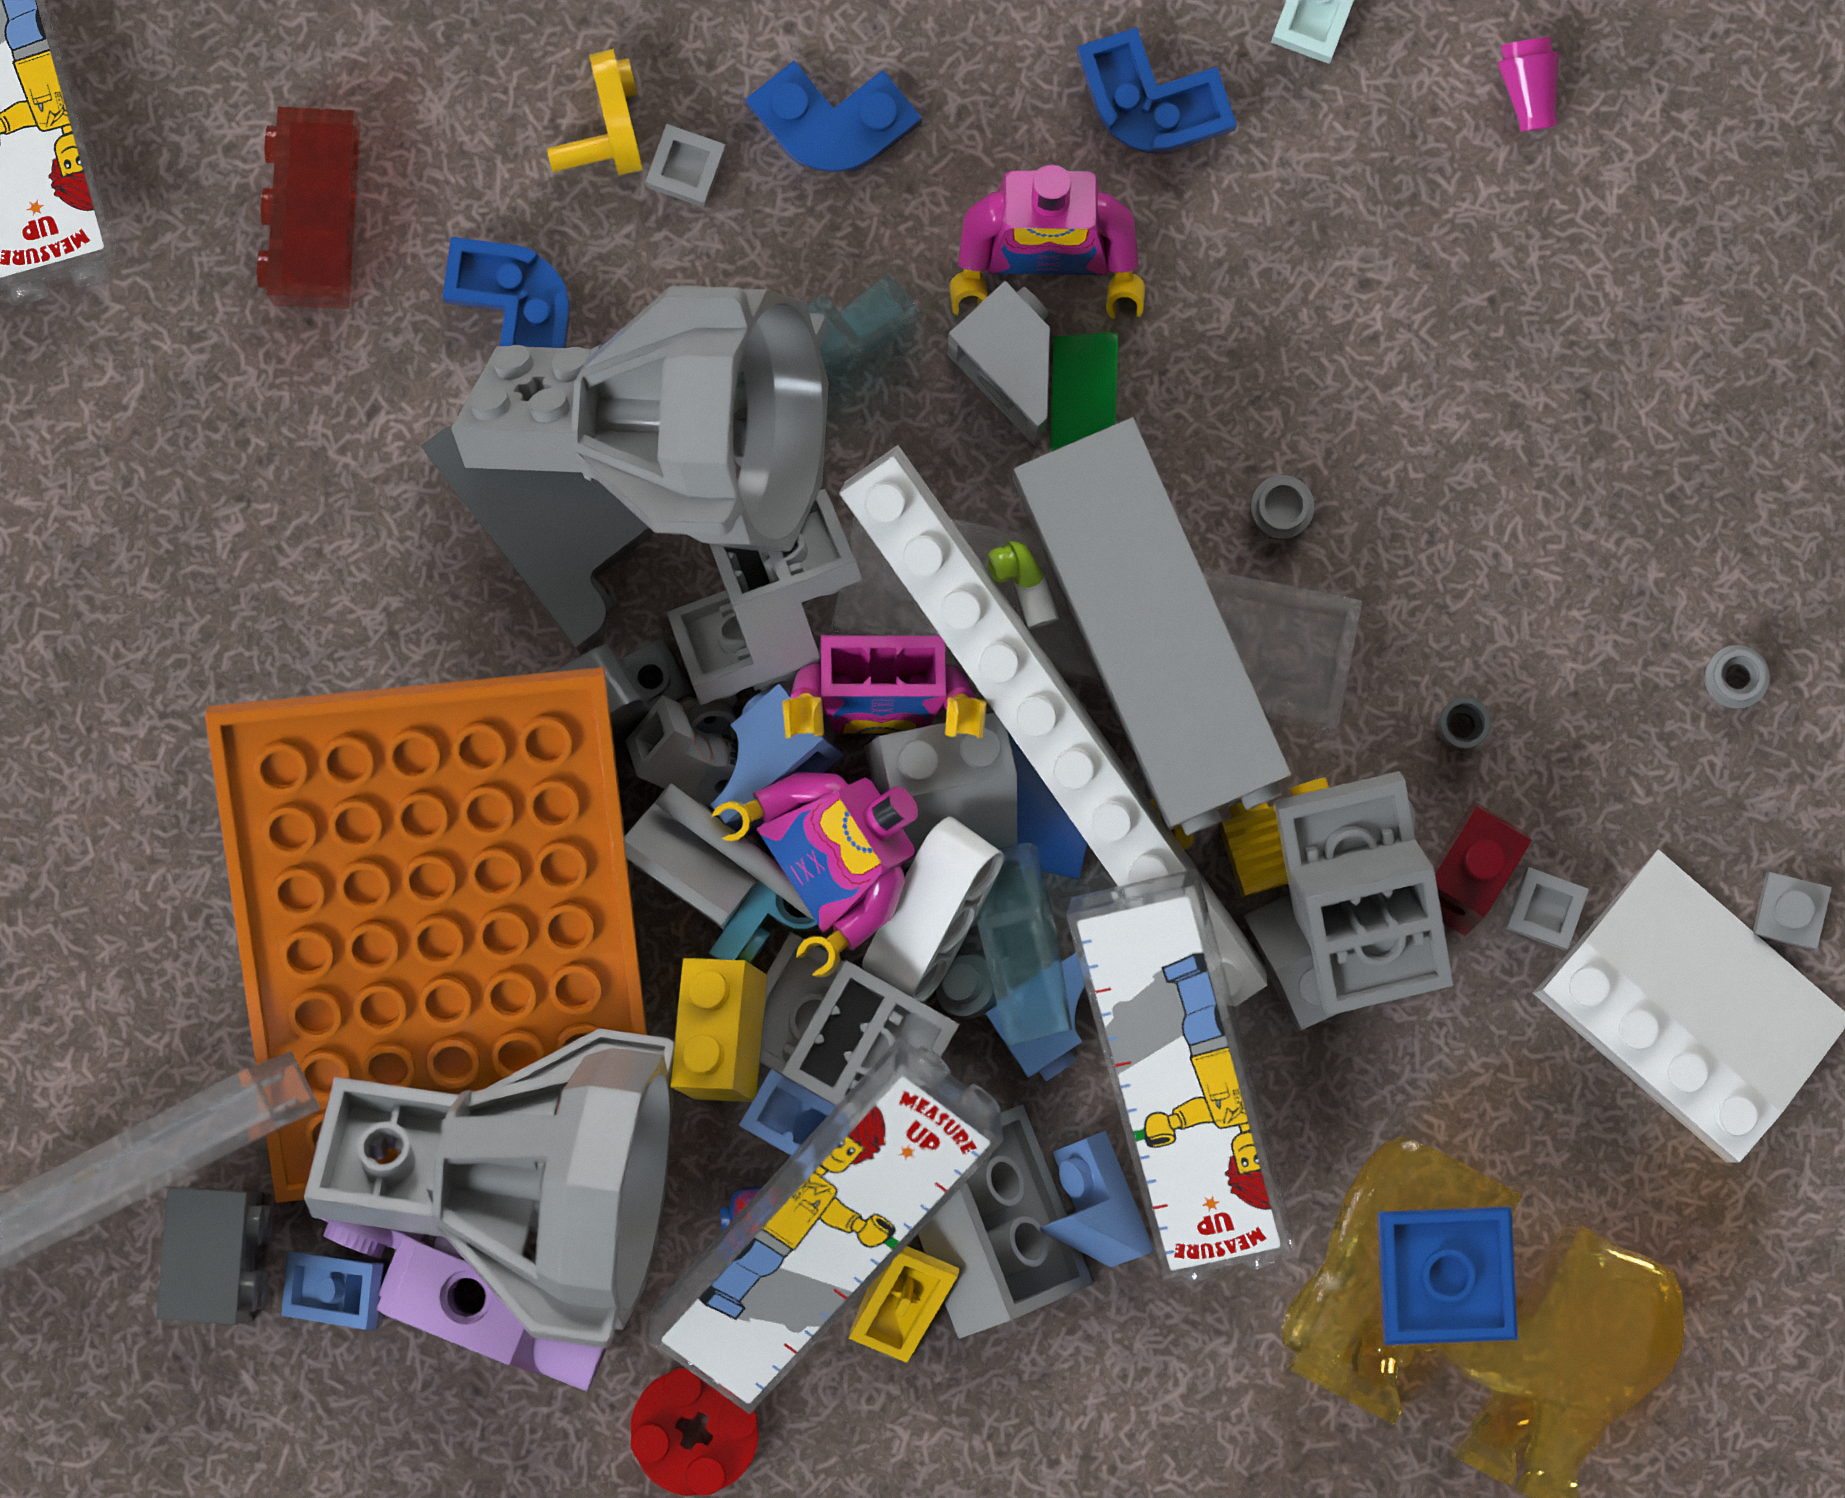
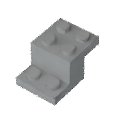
(759, 620)
(1363, 893)
(838, 1025)

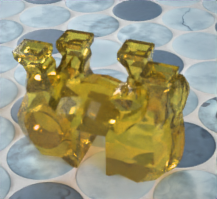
(1589, 1333)

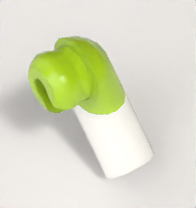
(1029, 582)

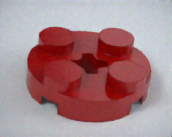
(658, 1442)

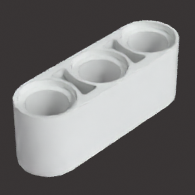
(934, 909)

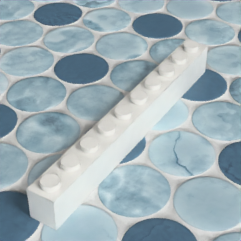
(1029, 693)

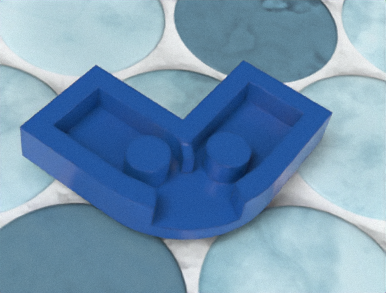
(1147, 114)
(829, 136)
(513, 282)

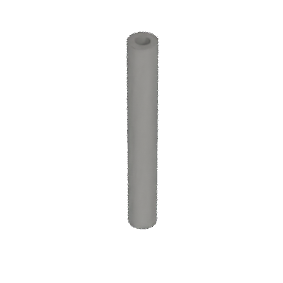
(739, 851)

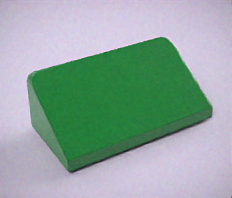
(1083, 386)

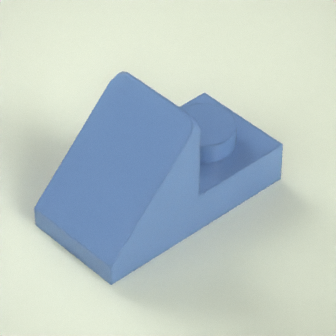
(1106, 1214)
(334, 1289)

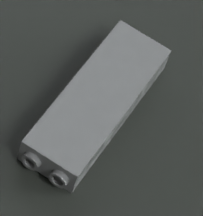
(1151, 627)

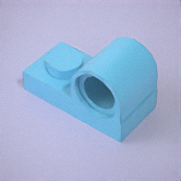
(745, 934)

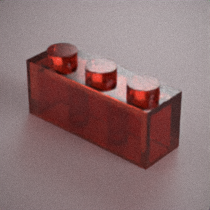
(310, 207)

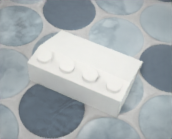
(1694, 1008)

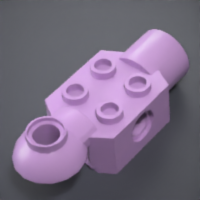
(424, 1292)

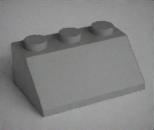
(996, 1236)

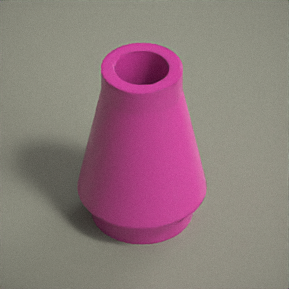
(1531, 81)

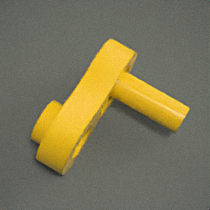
(614, 85)

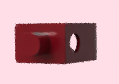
(1477, 866)

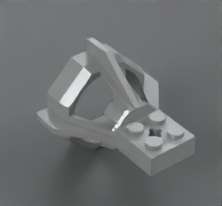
(657, 414)
(506, 1165)

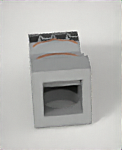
(673, 752)

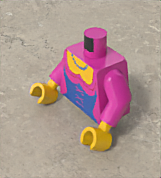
(1049, 226)
(882, 688)
(837, 849)

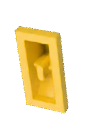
(902, 1303)

